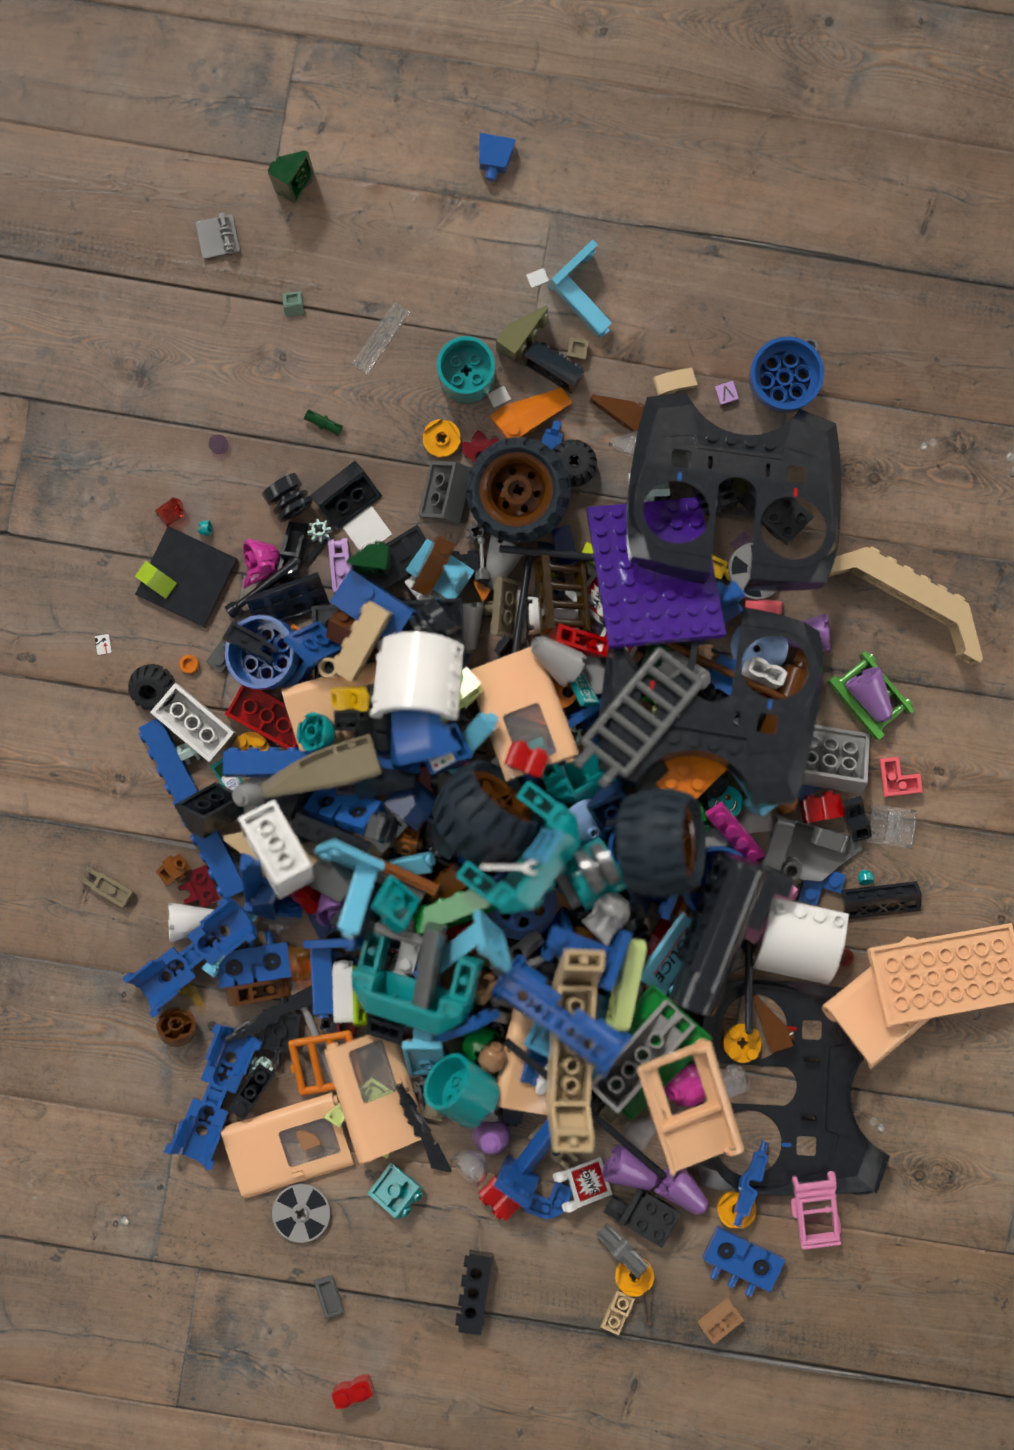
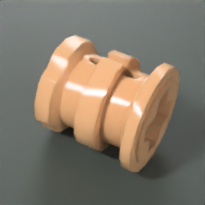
(705, 651)

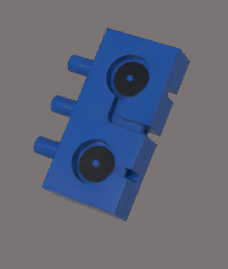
(342, 810)
(253, 962)
(742, 1260)

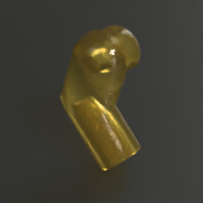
(193, 993)

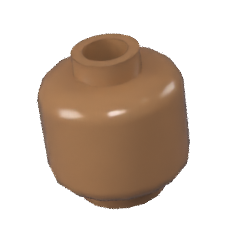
(492, 1057)

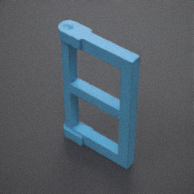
(530, 853)

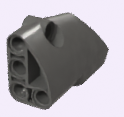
(809, 848)

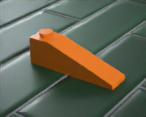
(527, 415)

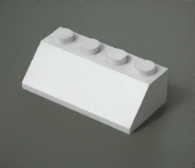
(194, 723)

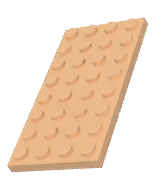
(944, 974)

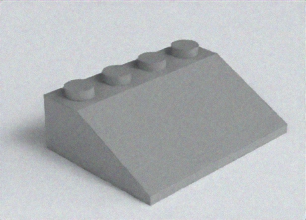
(838, 760)

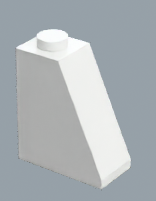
(342, 991)

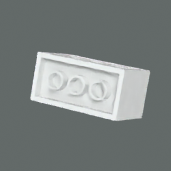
(276, 849)

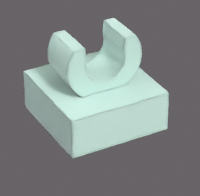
(186, 751)

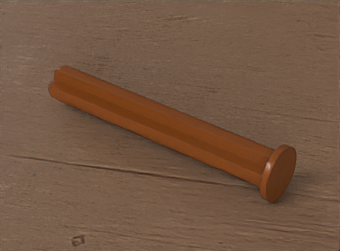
(409, 877)

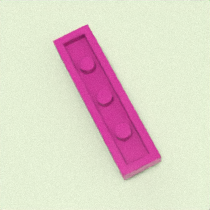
(734, 832)

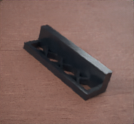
(882, 896)

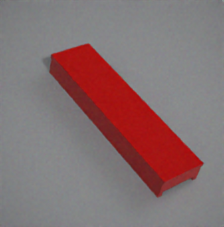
(263, 715)

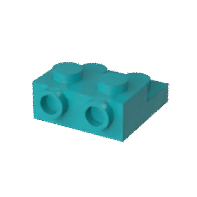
(395, 904)
(396, 1191)

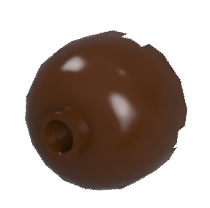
(176, 1027)

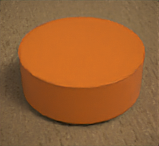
(189, 664)

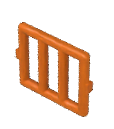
(311, 1042)

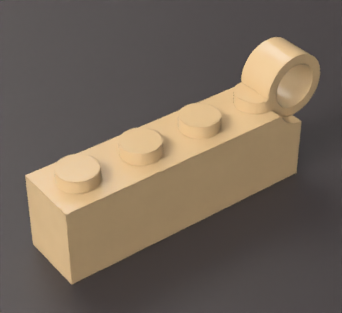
(360, 643)

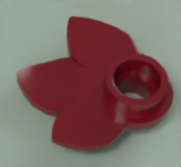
(477, 446)

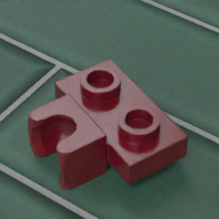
(200, 887)

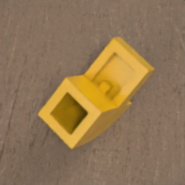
(350, 697)

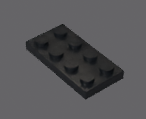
(403, 551)
(289, 599)

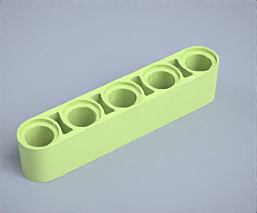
(626, 986)

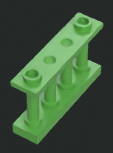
(874, 728)

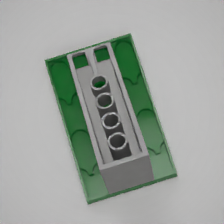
(656, 1030)

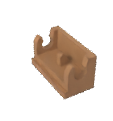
(720, 1320)

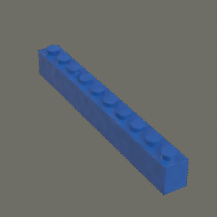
(268, 763)
(182, 785)

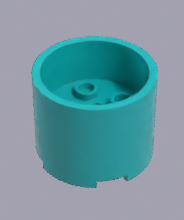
(464, 354)
(580, 886)
(461, 1090)

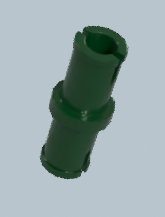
(323, 422)

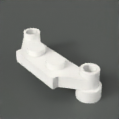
(407, 955)

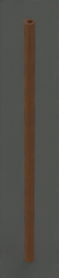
(726, 671)

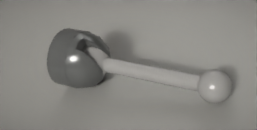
(482, 575)

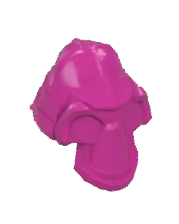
(261, 561)
(686, 1087)

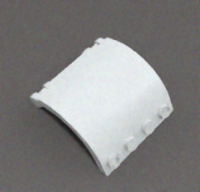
(417, 674)
(802, 941)

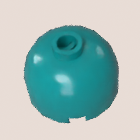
(315, 732)

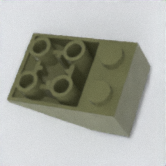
(520, 333)

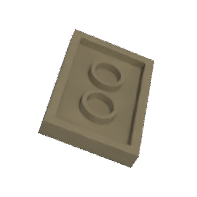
(503, 607)

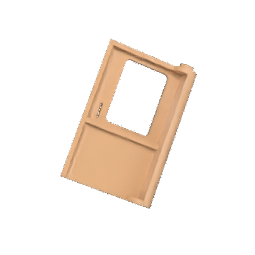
(702, 1129)

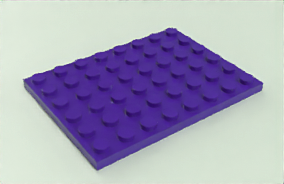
(643, 604)

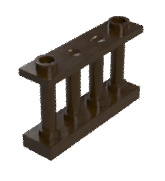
(547, 603)

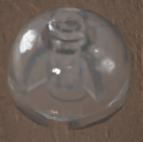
(471, 1165)

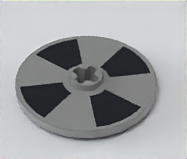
(739, 571)
(286, 1217)

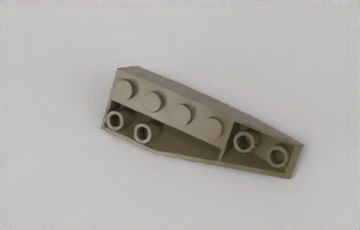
(326, 768)

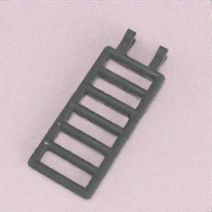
(661, 727)

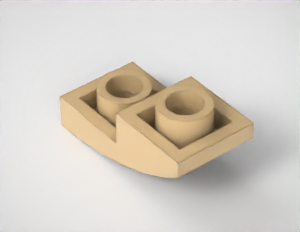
(673, 381)
(617, 1312)

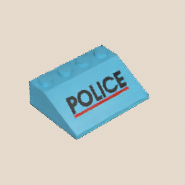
(663, 963)

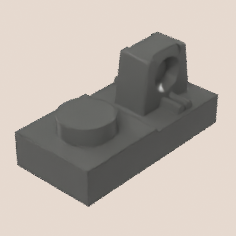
(217, 657)

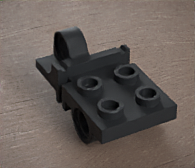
(782, 517)
(365, 724)
(647, 1216)

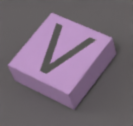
(726, 393)

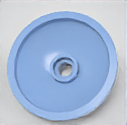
(773, 649)
(586, 825)

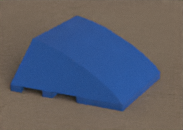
(418, 737)

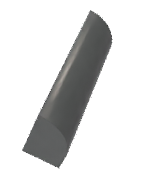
(429, 964)

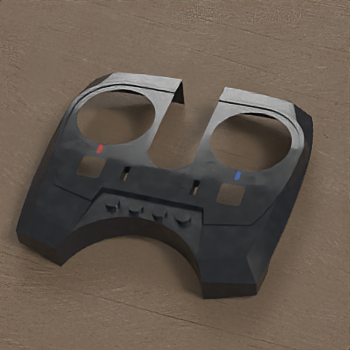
(804, 441)
(764, 763)
(820, 1092)

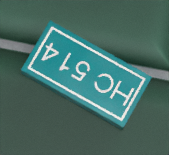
(584, 691)

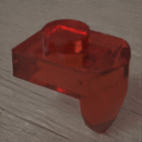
(170, 511)

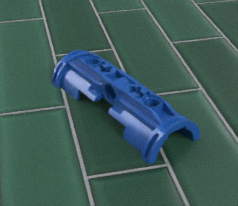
(150, 976)
(605, 1038)
(187, 1139)

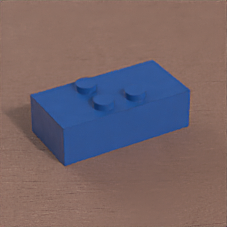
(359, 589)

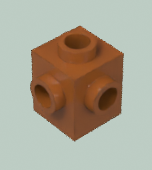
(409, 841)
(173, 869)

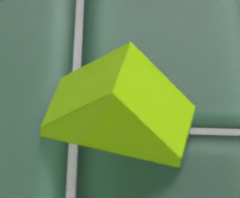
(155, 579)

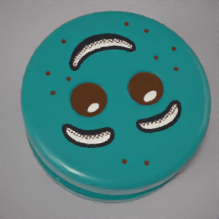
(731, 799)

